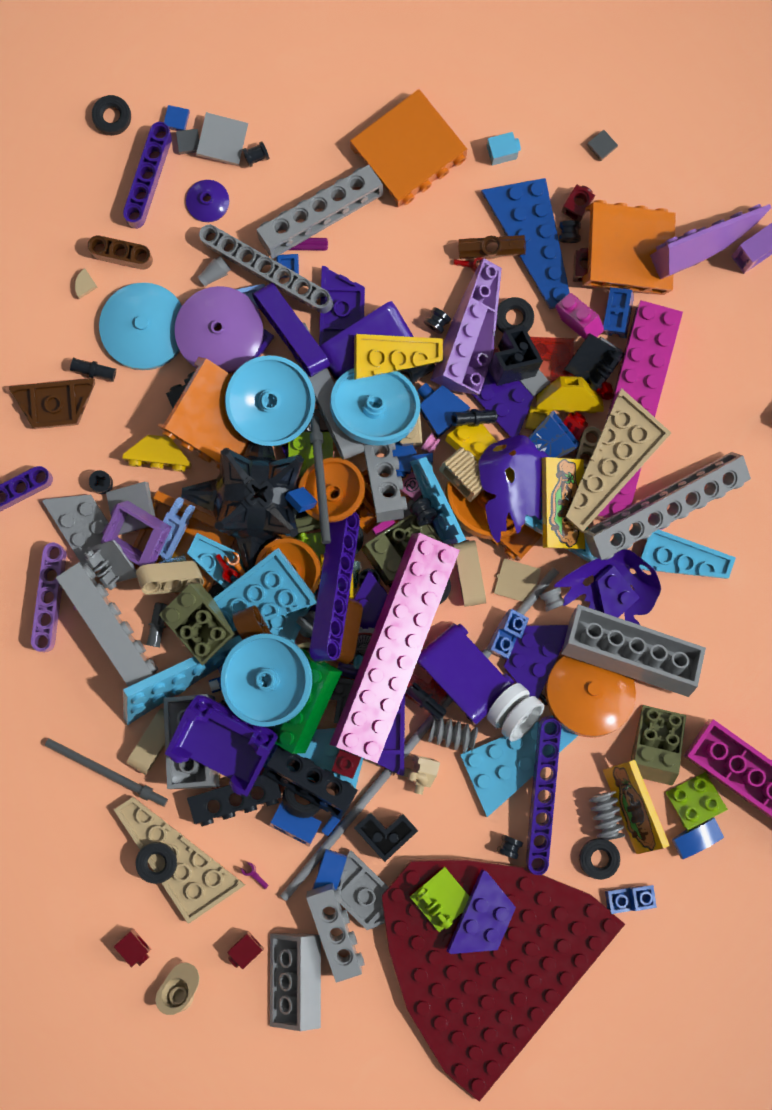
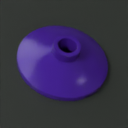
(210, 210)

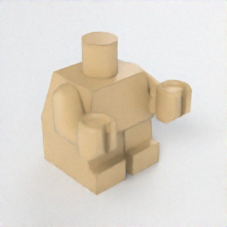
(423, 772)

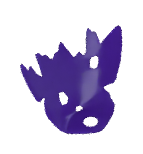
(523, 494)
(644, 585)

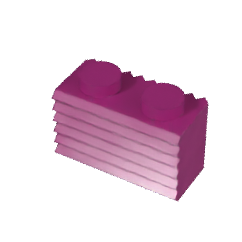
(579, 316)

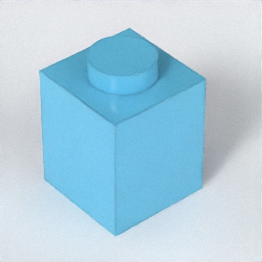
(503, 148)

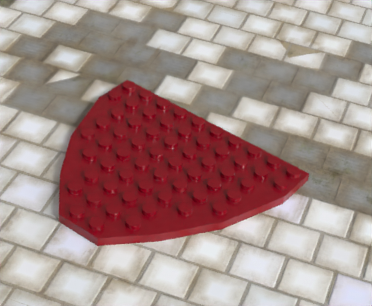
(490, 1004)

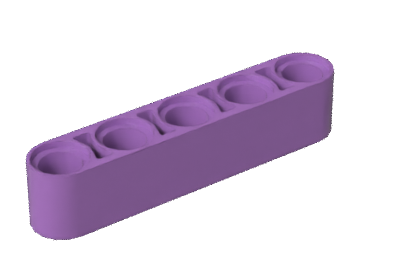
(52, 608)

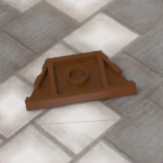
(54, 402)

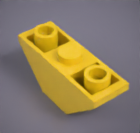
(569, 395)
(157, 452)

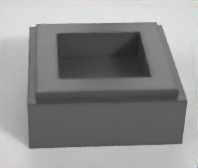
(187, 141)
(602, 145)

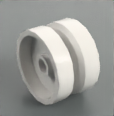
(515, 712)

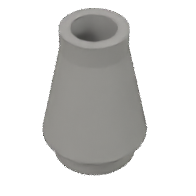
(214, 271)

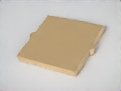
(516, 580)

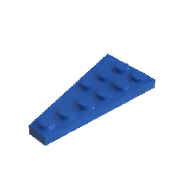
(528, 211)

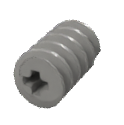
(453, 734)
(607, 816)

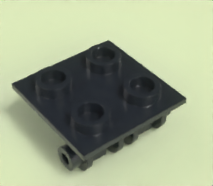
(594, 361)

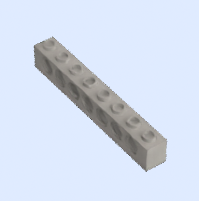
(599, 535)

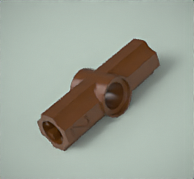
(478, 247)

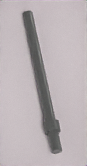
(316, 440)
(145, 792)

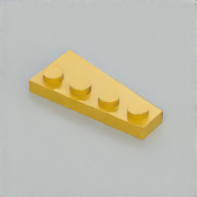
(388, 354)
(476, 441)

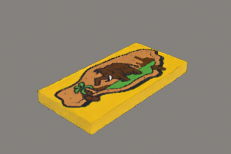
(559, 486)
(636, 807)

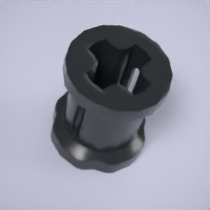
(256, 154)

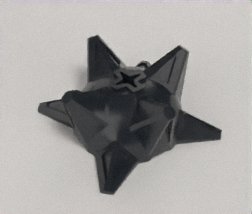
(232, 500)

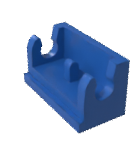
(618, 312)
(297, 828)

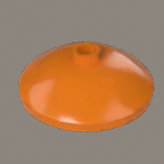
(340, 478)
(301, 558)

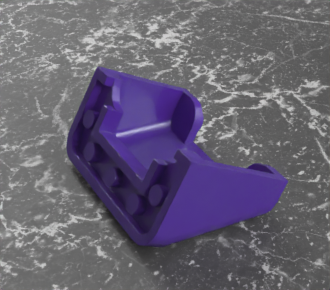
(382, 321)
(464, 672)
(222, 742)

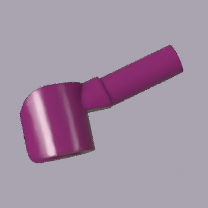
(255, 875)

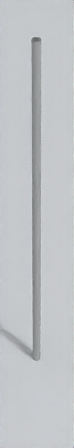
(408, 747)

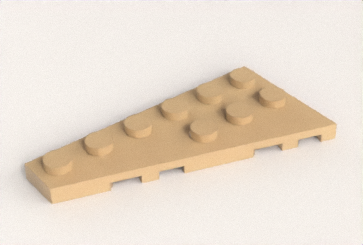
(622, 449)
(198, 879)

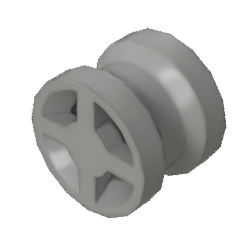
(552, 599)

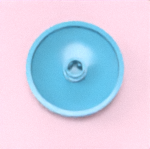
(140, 326)
(269, 400)
(375, 408)
(266, 680)

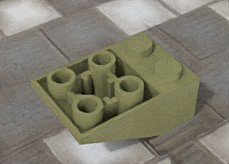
(389, 547)
(197, 622)
(659, 744)

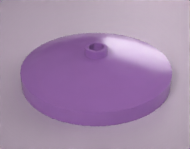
(240, 331)

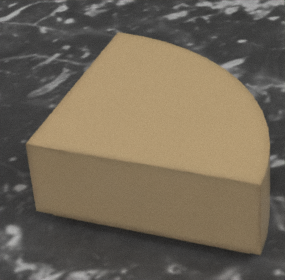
(84, 284)

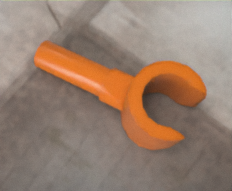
(235, 563)

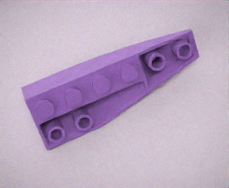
(705, 242)
(471, 335)

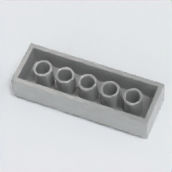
(106, 624)
(633, 650)

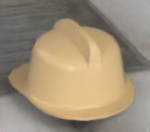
(178, 989)

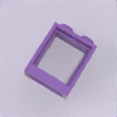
(754, 250)
(155, 542)

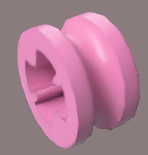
(431, 443)

